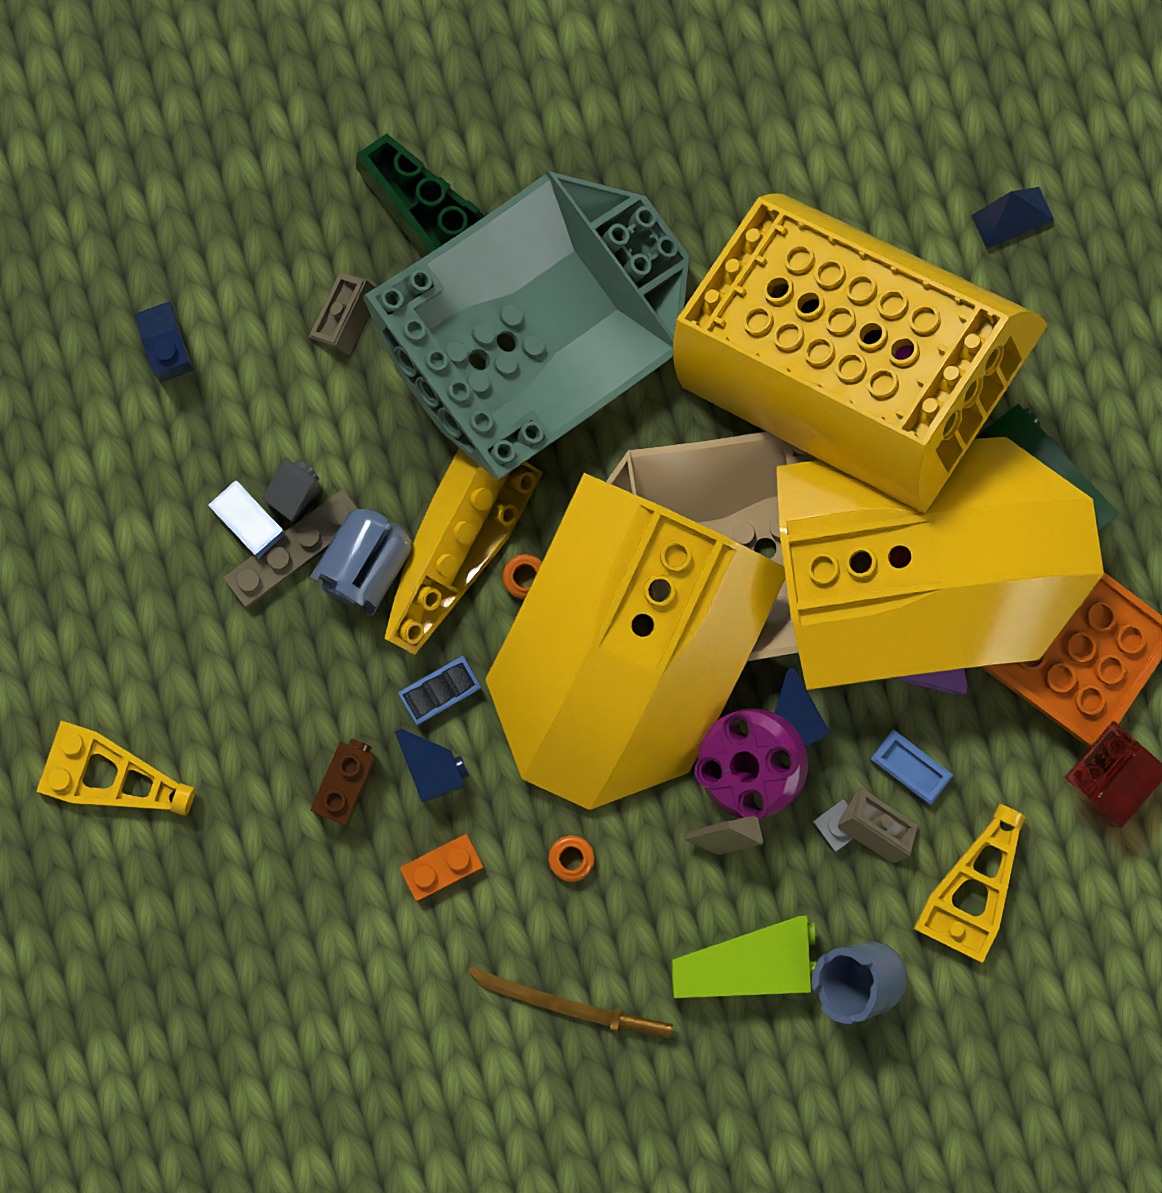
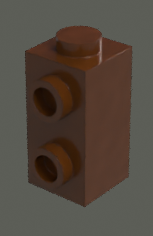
(344, 782)

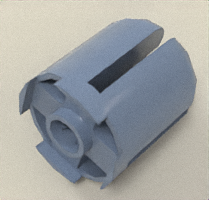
(363, 559)

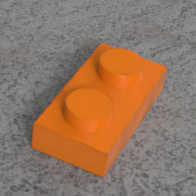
(441, 867)

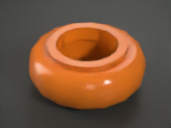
(510, 570)
(564, 873)

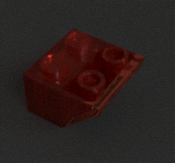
(1115, 776)

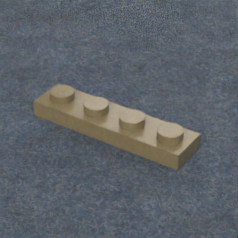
(292, 552)

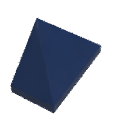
(1012, 216)

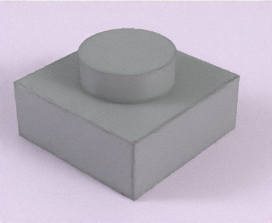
(828, 823)

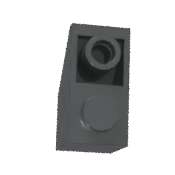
(292, 490)

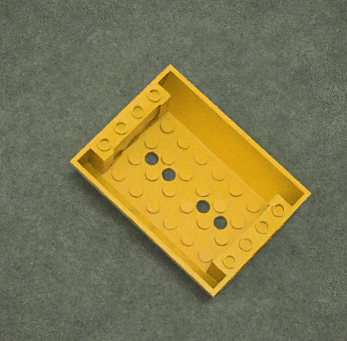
(813, 374)

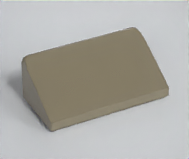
(343, 314)
(878, 826)
(727, 836)

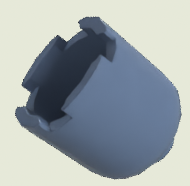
(859, 981)

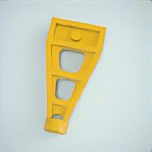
(69, 761)
(955, 927)

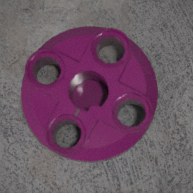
(752, 763)

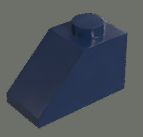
(164, 342)
(799, 709)
(431, 766)

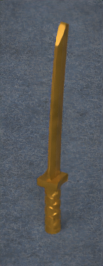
(614, 1018)

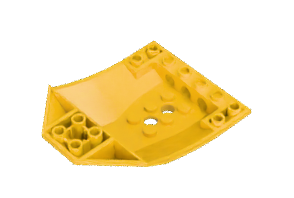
(987, 579)
(588, 698)

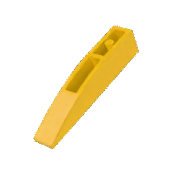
(455, 543)

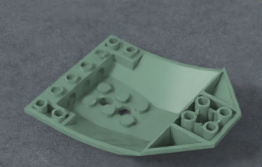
(580, 285)

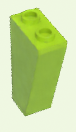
(751, 964)

